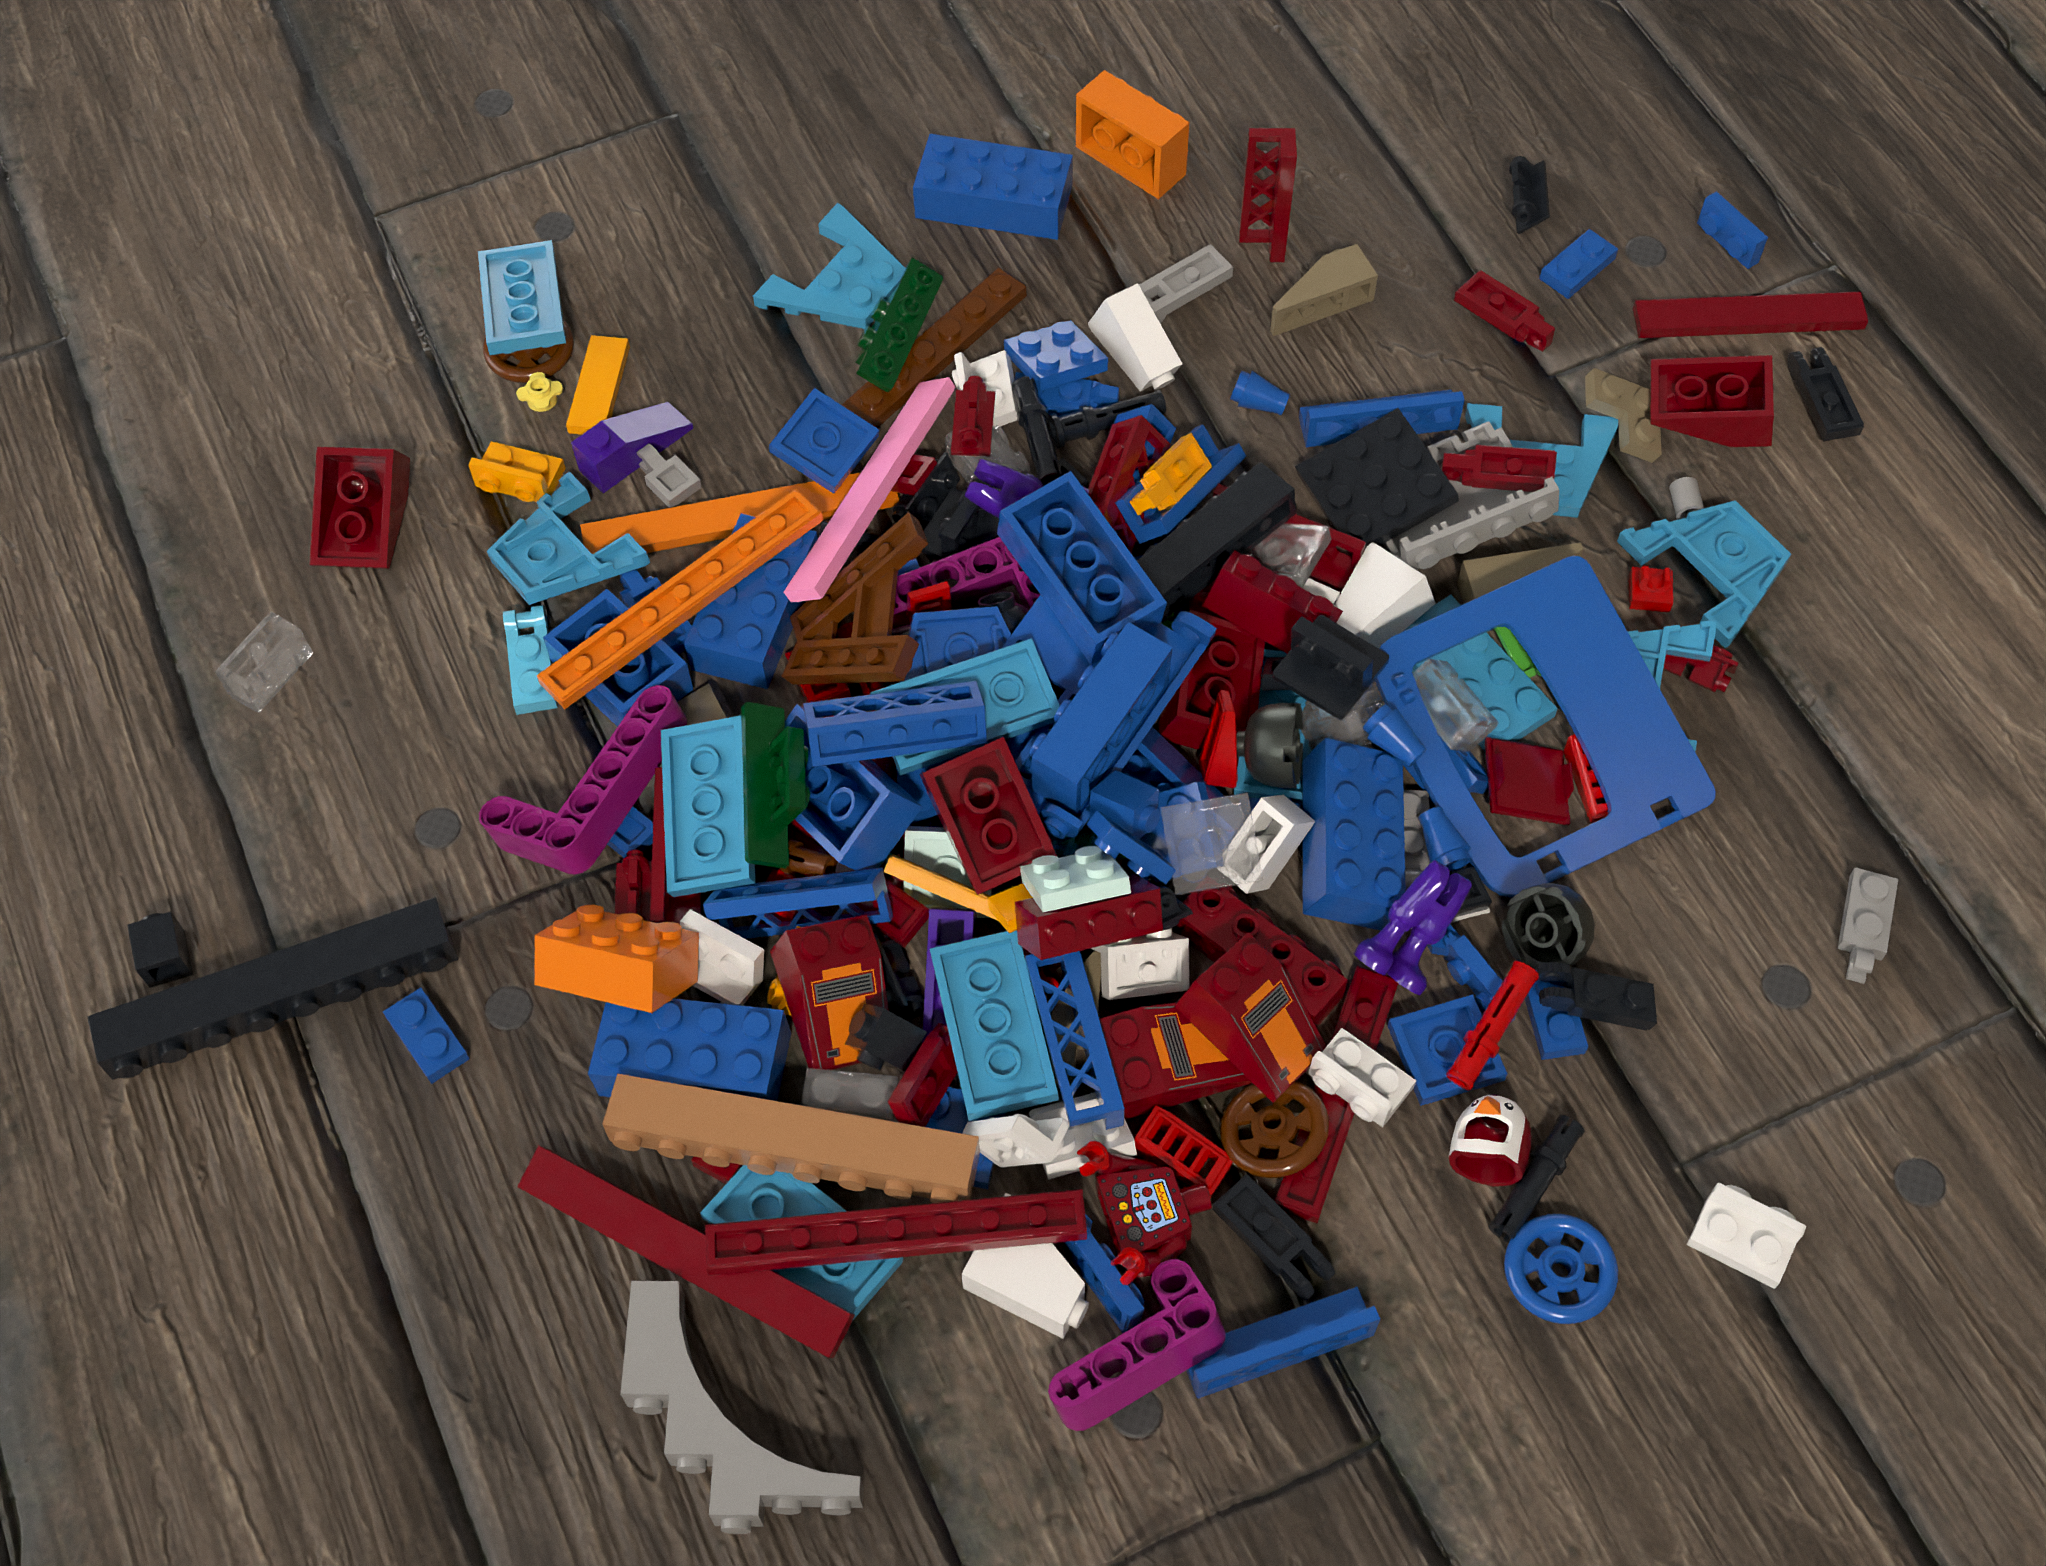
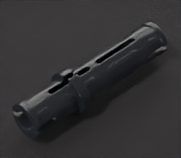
(1033, 418)
(1546, 1163)

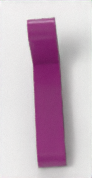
(970, 582)
(599, 801)

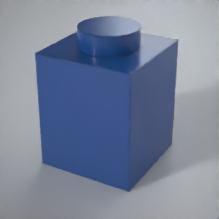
(1127, 803)

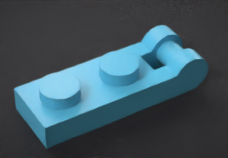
(527, 659)

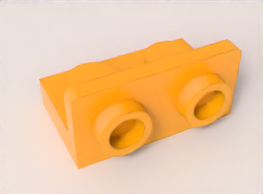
(516, 472)

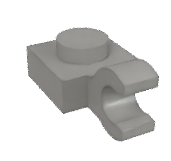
(667, 479)

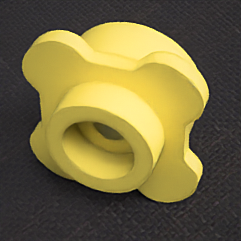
(540, 392)

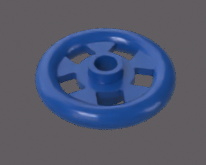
(1594, 1251)

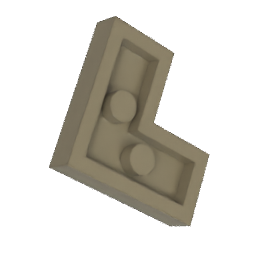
(1631, 407)

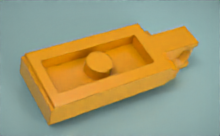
(1172, 476)

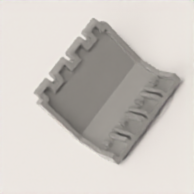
(1477, 514)

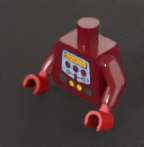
(1142, 1209)

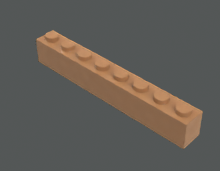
(791, 1140)

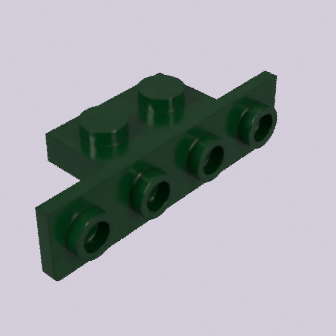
(896, 325)
(771, 783)

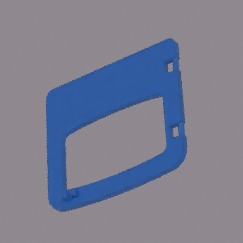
(1602, 690)

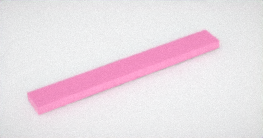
(869, 491)

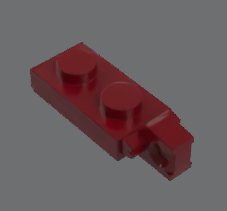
(1505, 310)
(1501, 468)
(925, 1079)

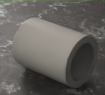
(1685, 496)

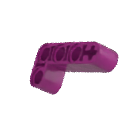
(1073, 1387)

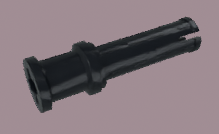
(1089, 421)

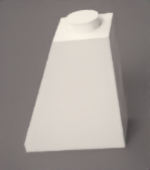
(1135, 339)
(1382, 596)
(1029, 1283)

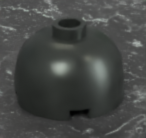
(1273, 745)
(1548, 925)

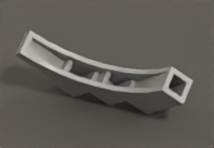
(744, 1474)

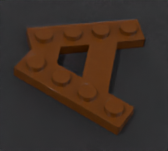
(870, 592)

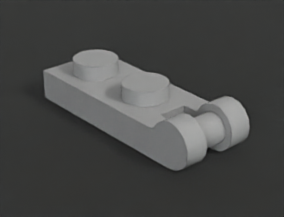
(1186, 280)

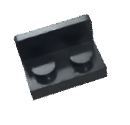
(959, 527)
(1329, 665)

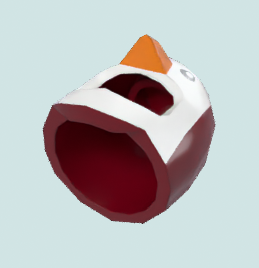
(1491, 1142)

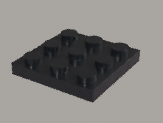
(1377, 481)

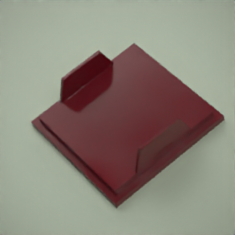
(1528, 781)

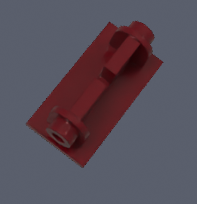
(973, 419)
(1705, 674)
(634, 885)

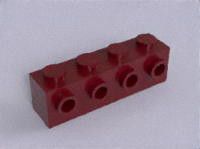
(1223, 920)

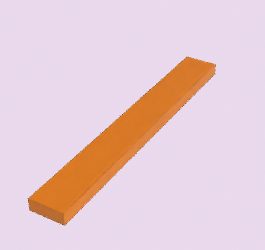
(709, 519)
(679, 598)

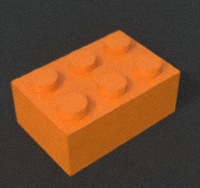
(1131, 134)
(616, 958)

